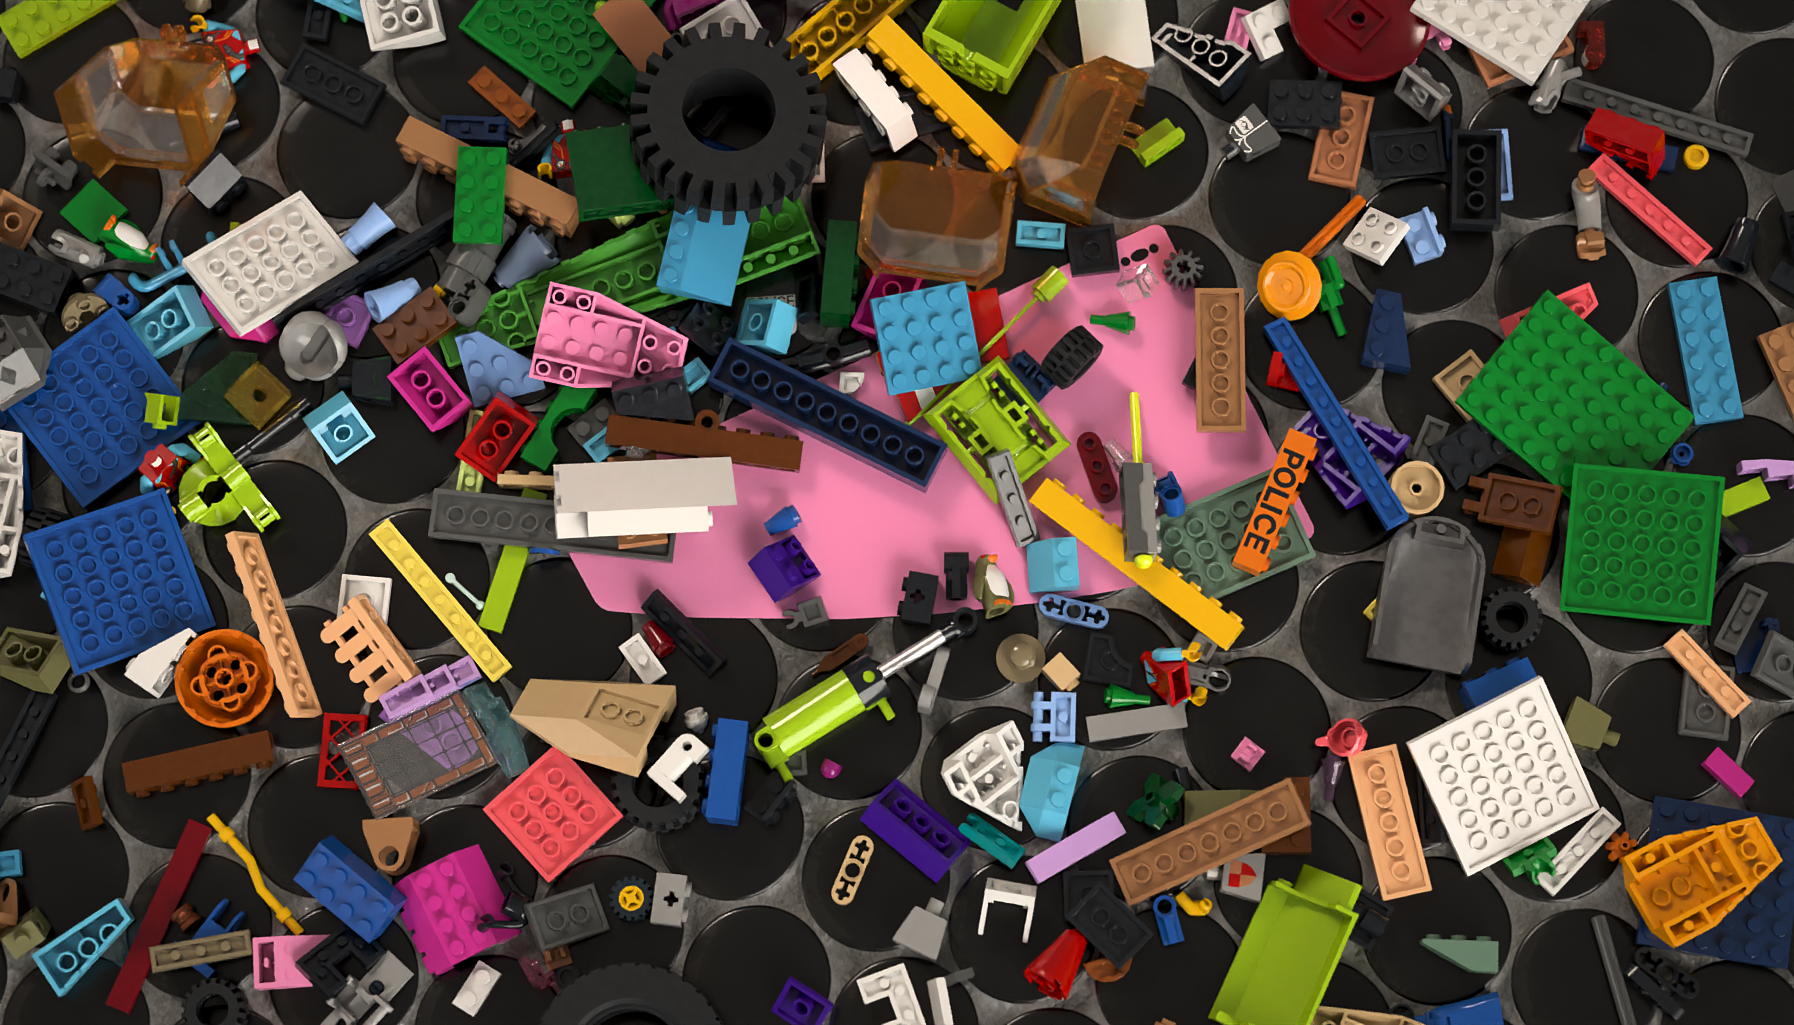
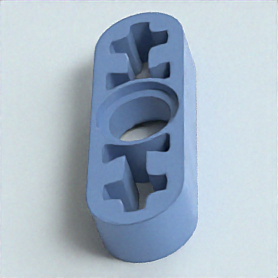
(1077, 621)

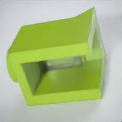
(162, 410)

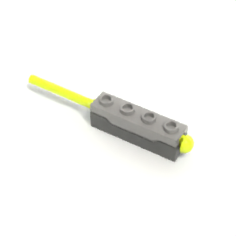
(1138, 500)

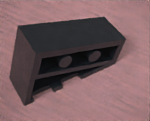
(655, 395)

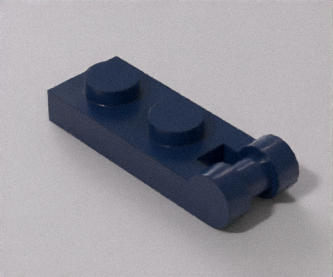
(475, 128)

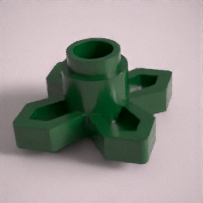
(1158, 803)

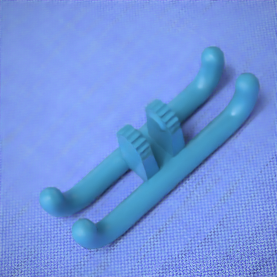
(171, 273)

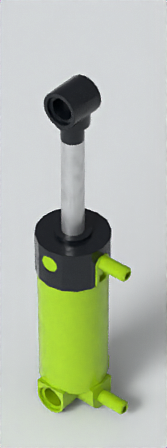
(844, 696)

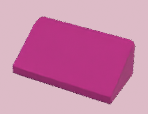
(1727, 773)

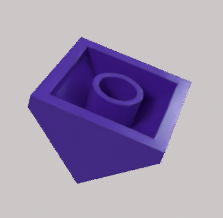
(801, 1004)

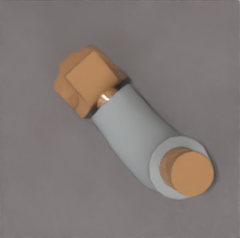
(1586, 198)

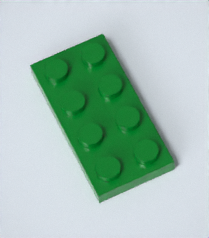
(480, 195)

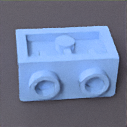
(1422, 238)

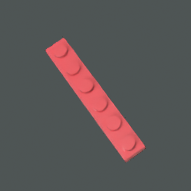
(1650, 210)

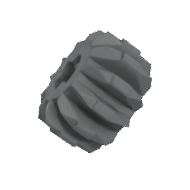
(1189, 276)

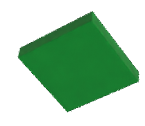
(92, 210)

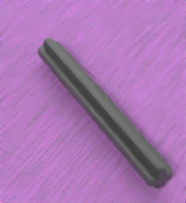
(1613, 970)

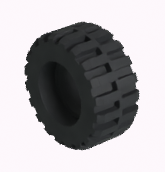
(664, 817)

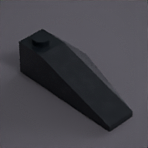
(1210, 61)

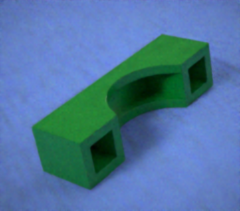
(540, 450)

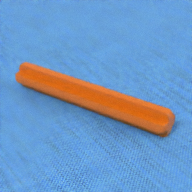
(1333, 226)

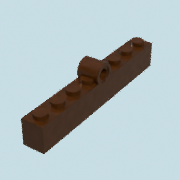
(701, 442)

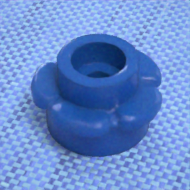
(1685, 449)

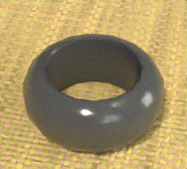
(81, 689)

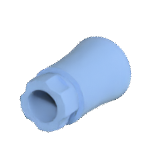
(368, 229)
(389, 299)

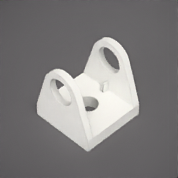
(1011, 893)

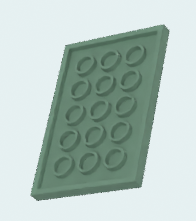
(1210, 532)

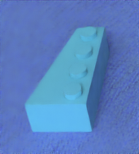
(80, 947)

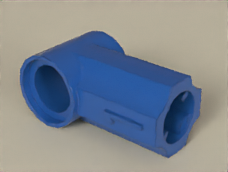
(1168, 923)

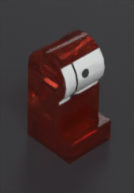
(1594, 43)

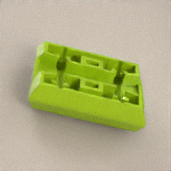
(995, 424)

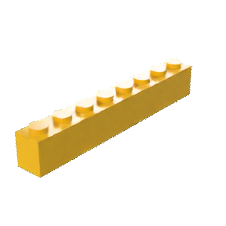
(942, 94)

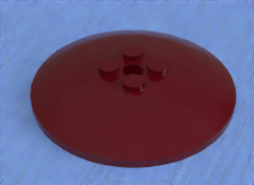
(1358, 52)

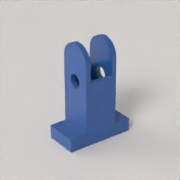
(212, 928)

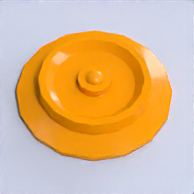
(1289, 285)

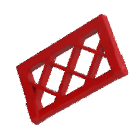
(327, 738)

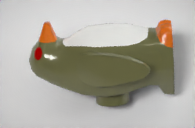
(992, 587)

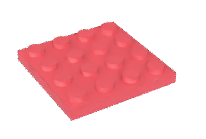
(553, 813)

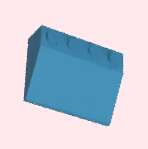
(703, 257)

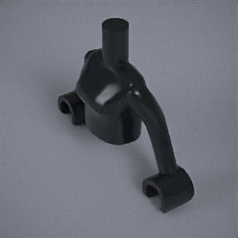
(512, 904)

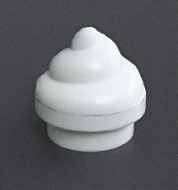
(696, 719)

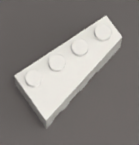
(876, 98)

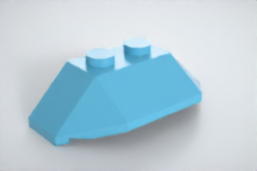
(1050, 788)

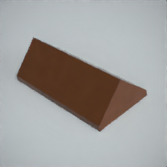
(1523, 554)

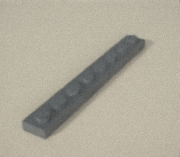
(1670, 120)

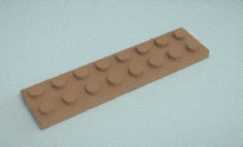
(1210, 842)

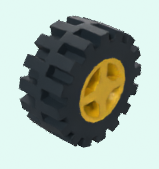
(624, 894)

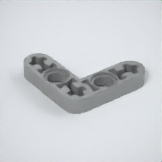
(931, 688)

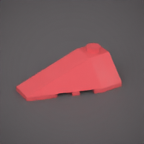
(1579, 300)

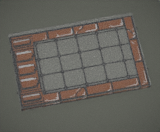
(417, 754)

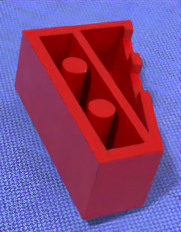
(1627, 138)

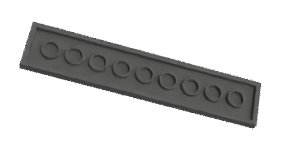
(523, 524)

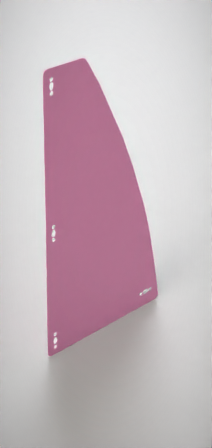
(875, 529)

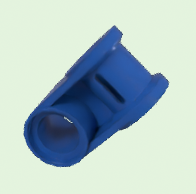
(116, 295)
(1170, 495)

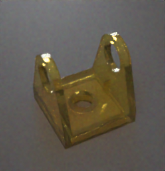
(258, 378)

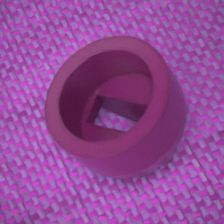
(830, 769)

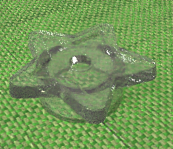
(635, 452)

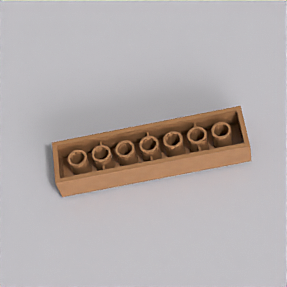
(523, 192)

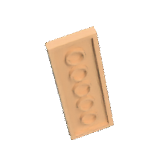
(1389, 822)

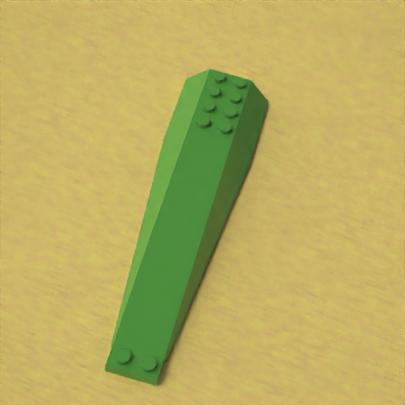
(628, 274)

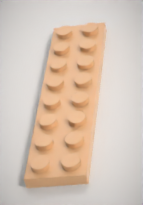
(273, 625)

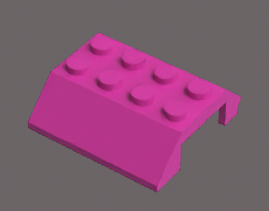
(447, 907)

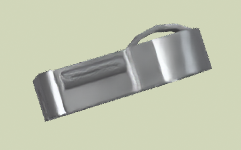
(1200, 674)

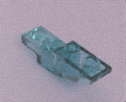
(500, 728)

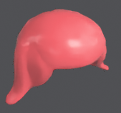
(1345, 738)

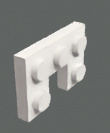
(897, 985)

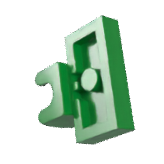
(1532, 860)

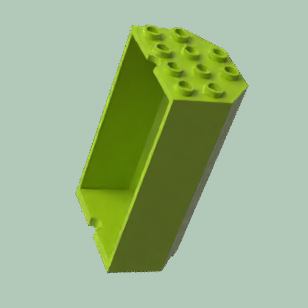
(986, 39)

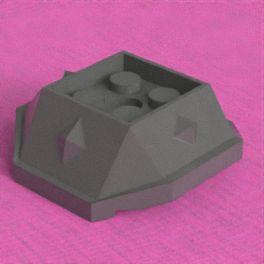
(22, 359)

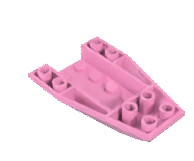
(596, 341)

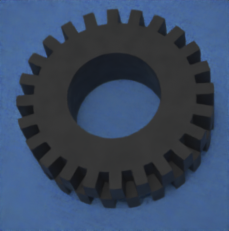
(738, 69)

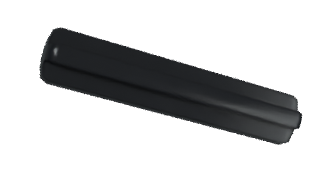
(532, 149)

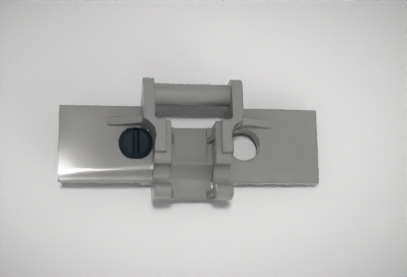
(377, 985)

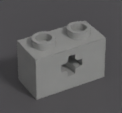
(665, 886)

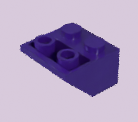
(784, 568)

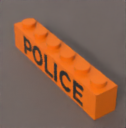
(1274, 501)

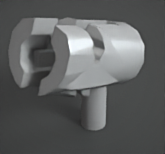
(1551, 85)
(77, 249)

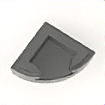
(798, 763)
(959, 976)

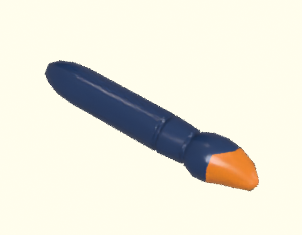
(1447, 116)

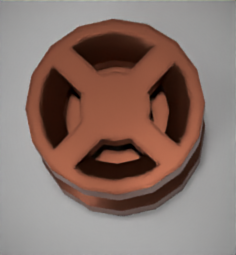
(186, 918)

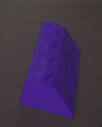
(915, 830)

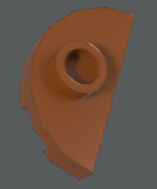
(1105, 971)

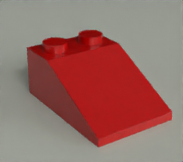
(496, 436)

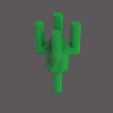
(1330, 294)

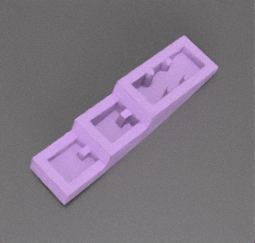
(1770, 469)
(429, 687)
(1075, 847)

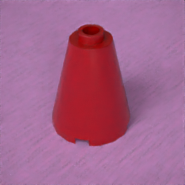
(1058, 965)

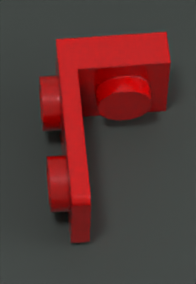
(1278, 374)

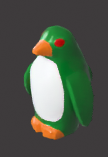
(127, 241)

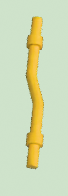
(227, 835)

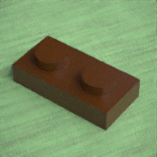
(87, 802)

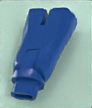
(1474, 1011)

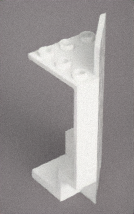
(640, 496)

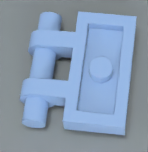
(1061, 717)

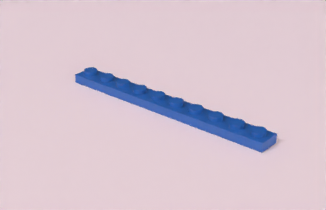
(1336, 424)

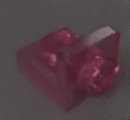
(532, 971)

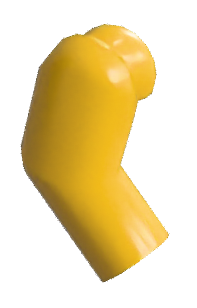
(1193, 907)

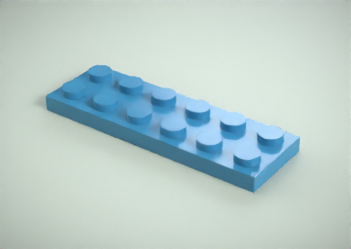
(1705, 351)

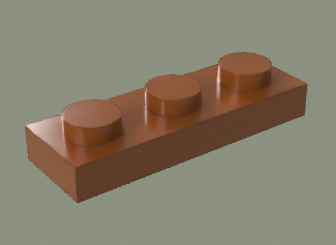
(502, 98)

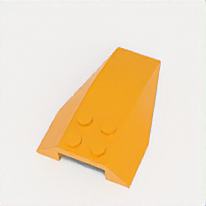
(1697, 876)

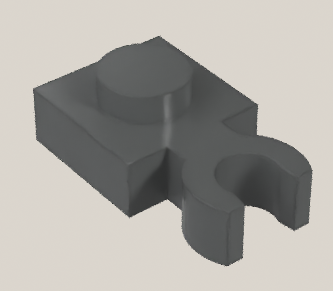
(810, 612)

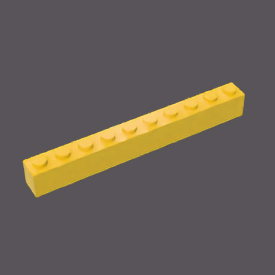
(1157, 579)

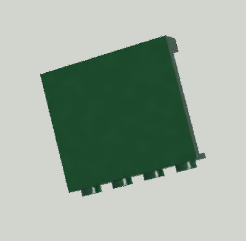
(606, 177)

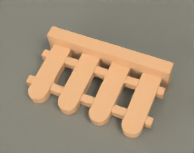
(387, 652)

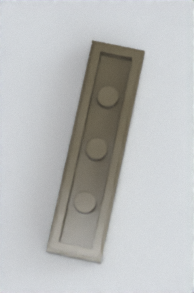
(201, 951)

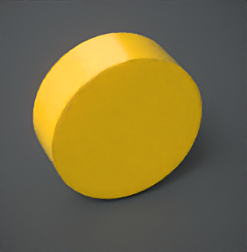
(1695, 157)

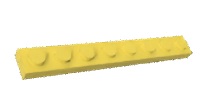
(440, 600)

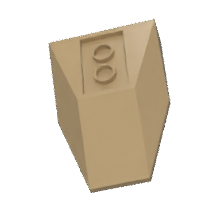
(596, 719)

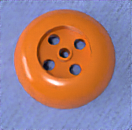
(218, 651)

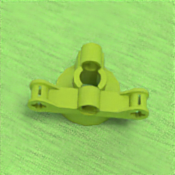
(242, 494)

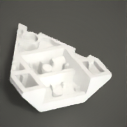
(989, 773)

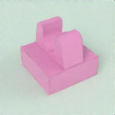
(1247, 754)

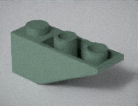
(1470, 955)

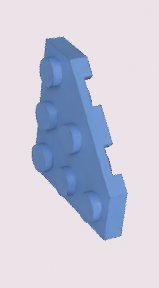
(494, 367)

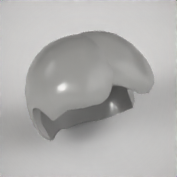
(312, 346)

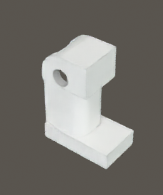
(675, 762)

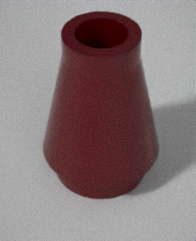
(658, 639)

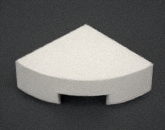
(850, 382)

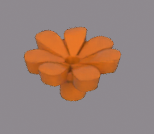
(1616, 846)

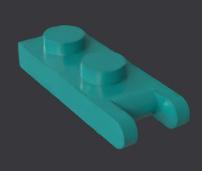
(992, 840)

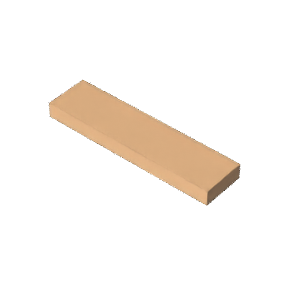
(1707, 673)

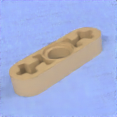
(865, 855)

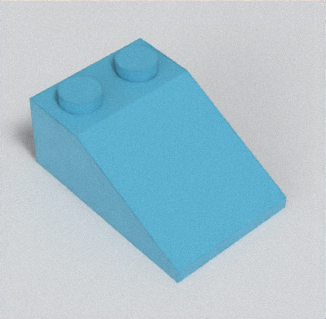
(171, 321)

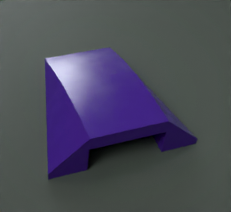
(1378, 439)

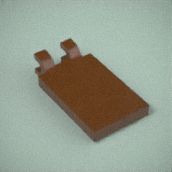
(1515, 502)

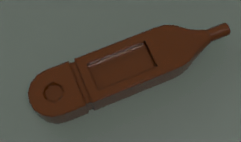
(842, 654)

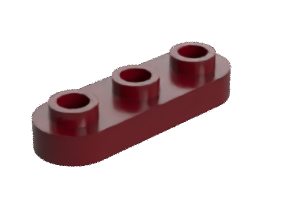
(1100, 477)

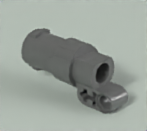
(466, 276)

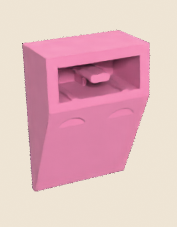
(276, 958)

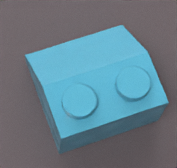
(766, 325)
(338, 427)
(1053, 565)

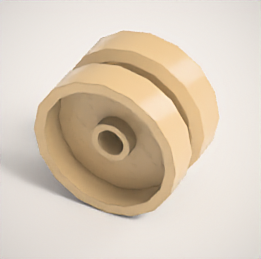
(1428, 482)

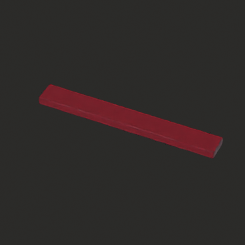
(158, 915)

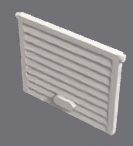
(1115, 30)

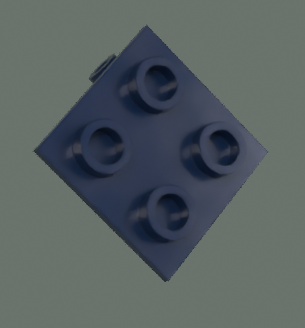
(1030, 375)
(1753, 643)

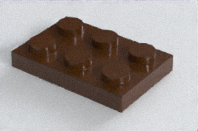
(415, 326)

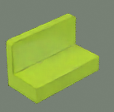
(1158, 142)

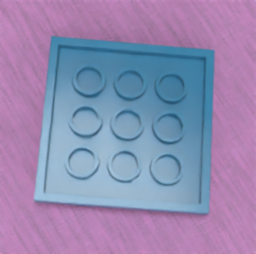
(925, 337)

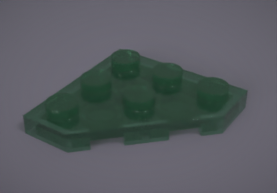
(206, 399)

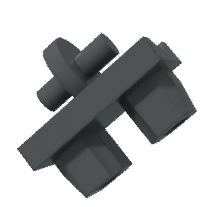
(50, 171)

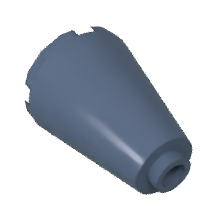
(526, 258)

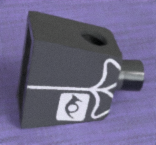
(1250, 136)

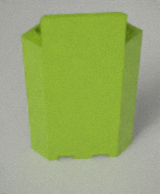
(1288, 951)

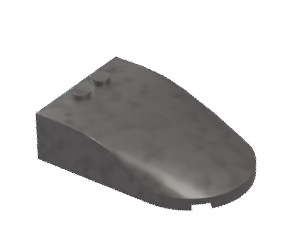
(1429, 597)

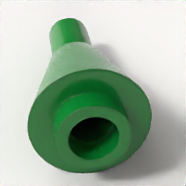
(1121, 322)
(1118, 697)

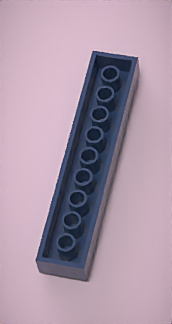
(827, 415)

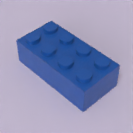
(727, 772)
(350, 888)

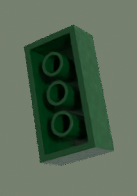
(838, 277)

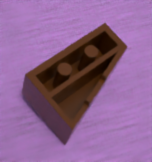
(1300, 841)

